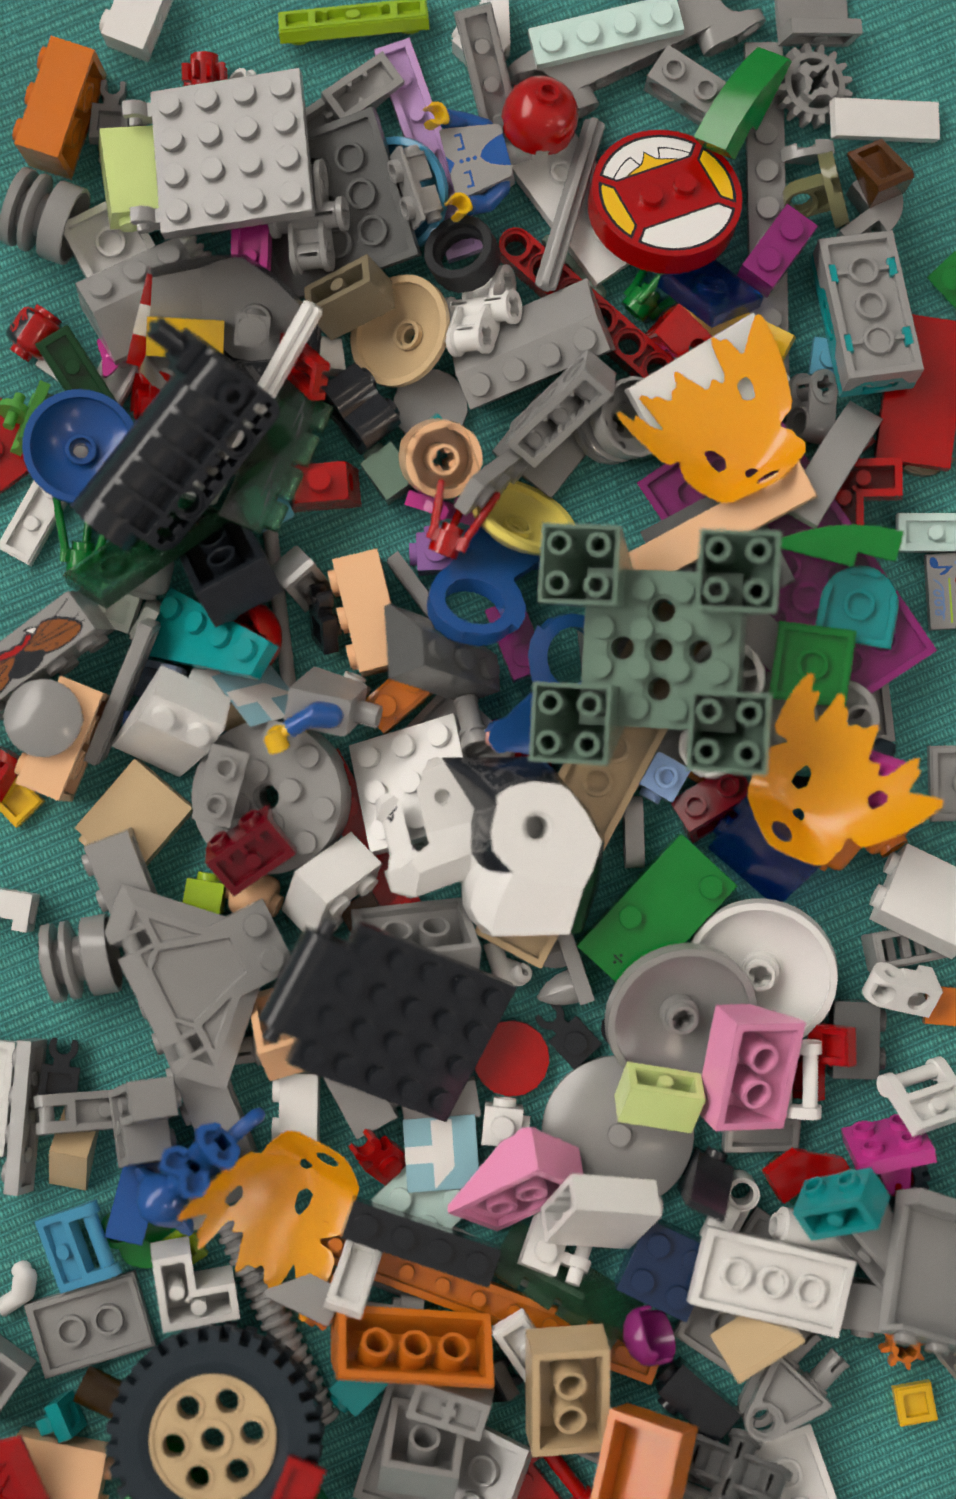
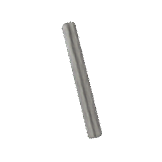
(570, 205)

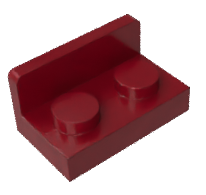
(708, 803)
(248, 850)

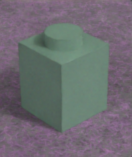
(384, 471)

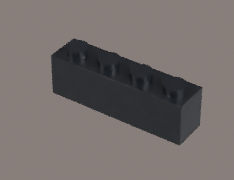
(420, 1241)

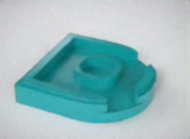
(862, 602)

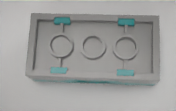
(866, 313)

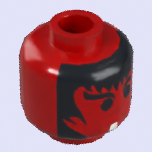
(29, 328)

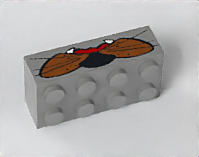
(51, 642)

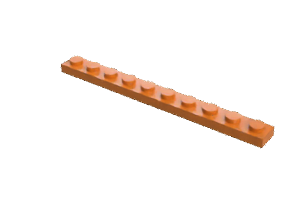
(469, 1297)

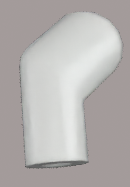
(506, 968)

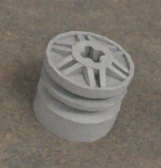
(39, 214)
(605, 436)
(72, 959)

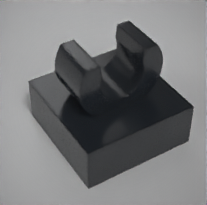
(504, 1384)

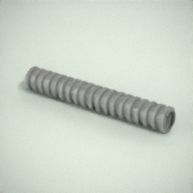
(275, 1317)

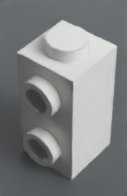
(298, 1104)

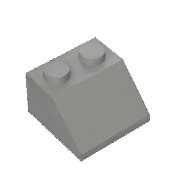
(419, 1457)

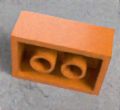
(59, 107)

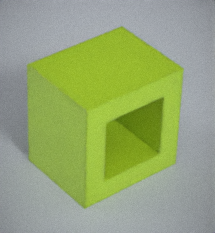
(205, 892)

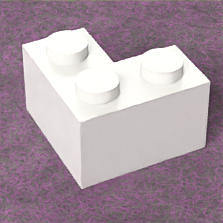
(330, 882)
(187, 1296)

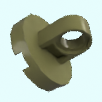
(823, 190)

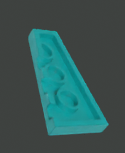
(192, 639)

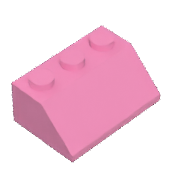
(750, 1067)

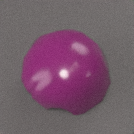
(649, 1336)

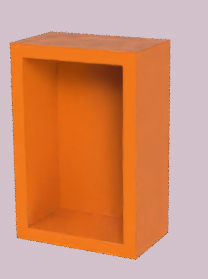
(643, 1455)

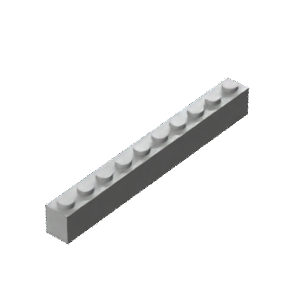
(119, 861)

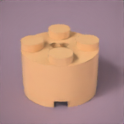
(420, 447)

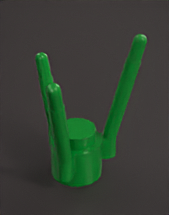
(642, 300)
(79, 549)

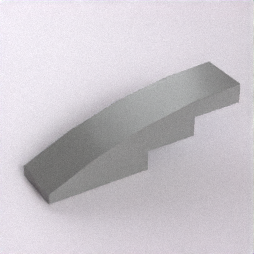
(360, 89)

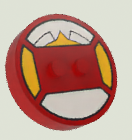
(664, 202)

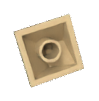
(754, 1344)

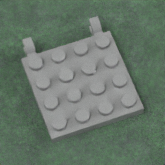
(227, 154)

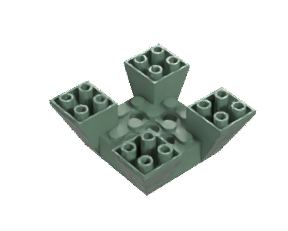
(593, 571)

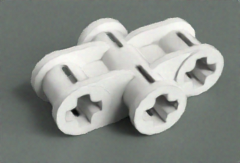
(478, 314)

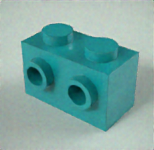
(841, 1204)

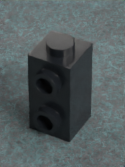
(697, 1399)

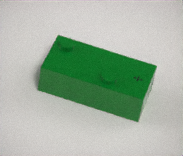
(657, 908)

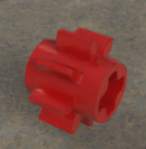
(203, 68)

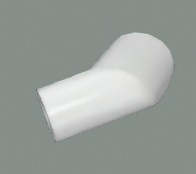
(22, 1288)

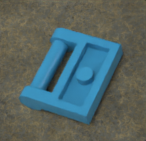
(68, 1250)

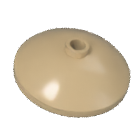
(386, 342)

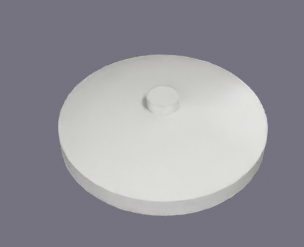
(780, 954)

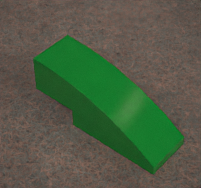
(742, 102)
(843, 542)

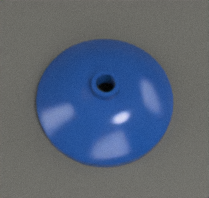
(60, 426)

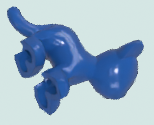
(190, 1171)

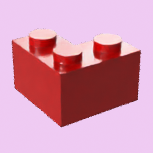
(870, 481)

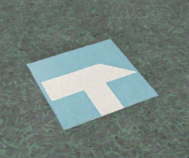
(255, 698)
(440, 1152)

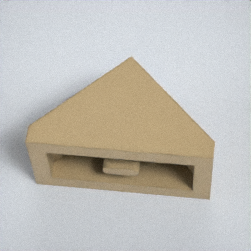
(72, 1158)

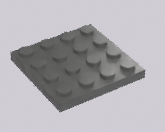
(357, 169)

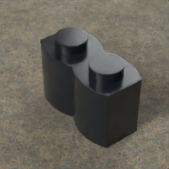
(359, 408)

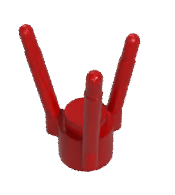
(448, 538)

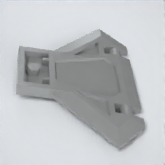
(196, 974)

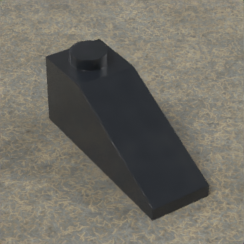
(707, 1182)

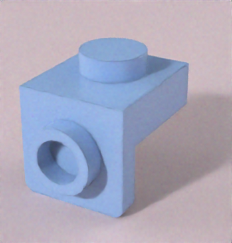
(663, 779)

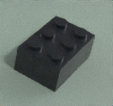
(230, 573)

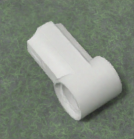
(737, 1207)

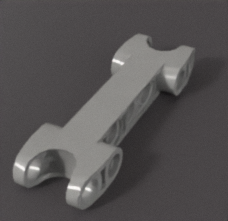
(704, 23)

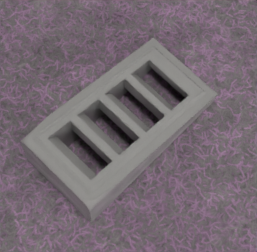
(880, 948)

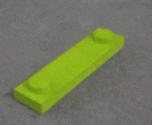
(353, 21)

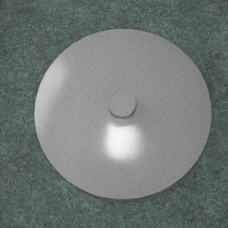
(667, 1005)
(585, 1115)

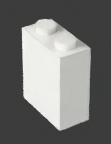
(918, 899)
(601, 1211)

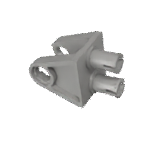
(788, 1391)

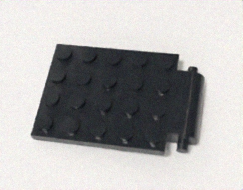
(385, 1015)

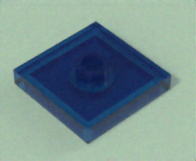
(712, 293)

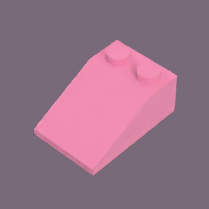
(516, 1179)

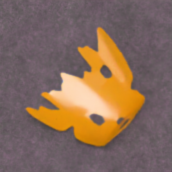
(722, 422)
(838, 786)
(267, 1214)

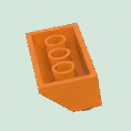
(414, 1347)

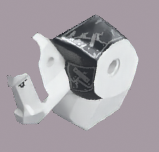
(509, 836)

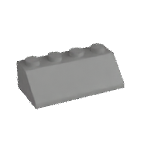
(540, 346)

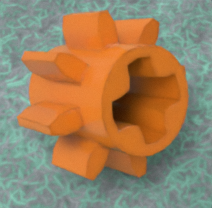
(900, 1354)

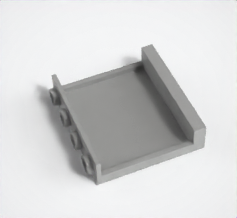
(921, 1272)

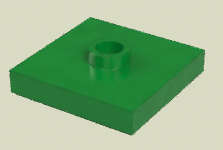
(813, 650)

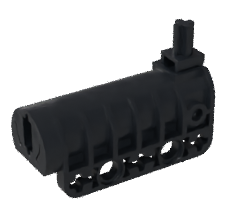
(175, 444)

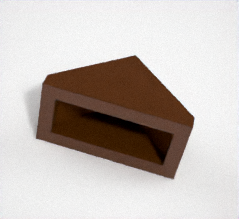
(880, 172)

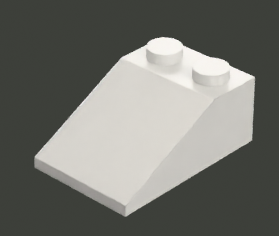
(173, 722)

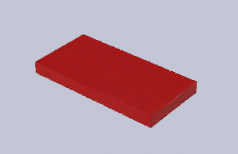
(922, 419)

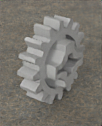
(798, 81)

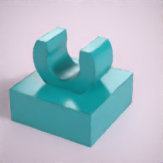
(62, 1418)

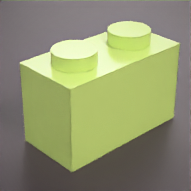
(659, 1097)

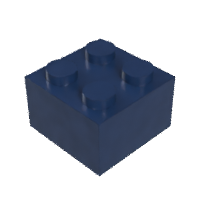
(661, 1269)

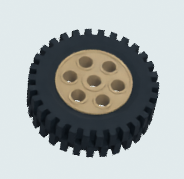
(201, 1365)

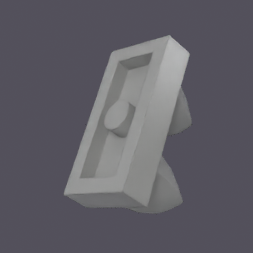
(570, 985)

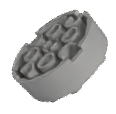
(309, 784)

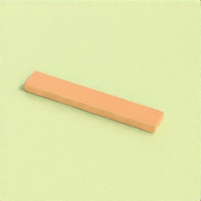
(681, 544)

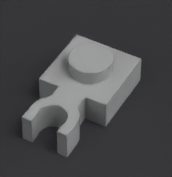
(107, 114)

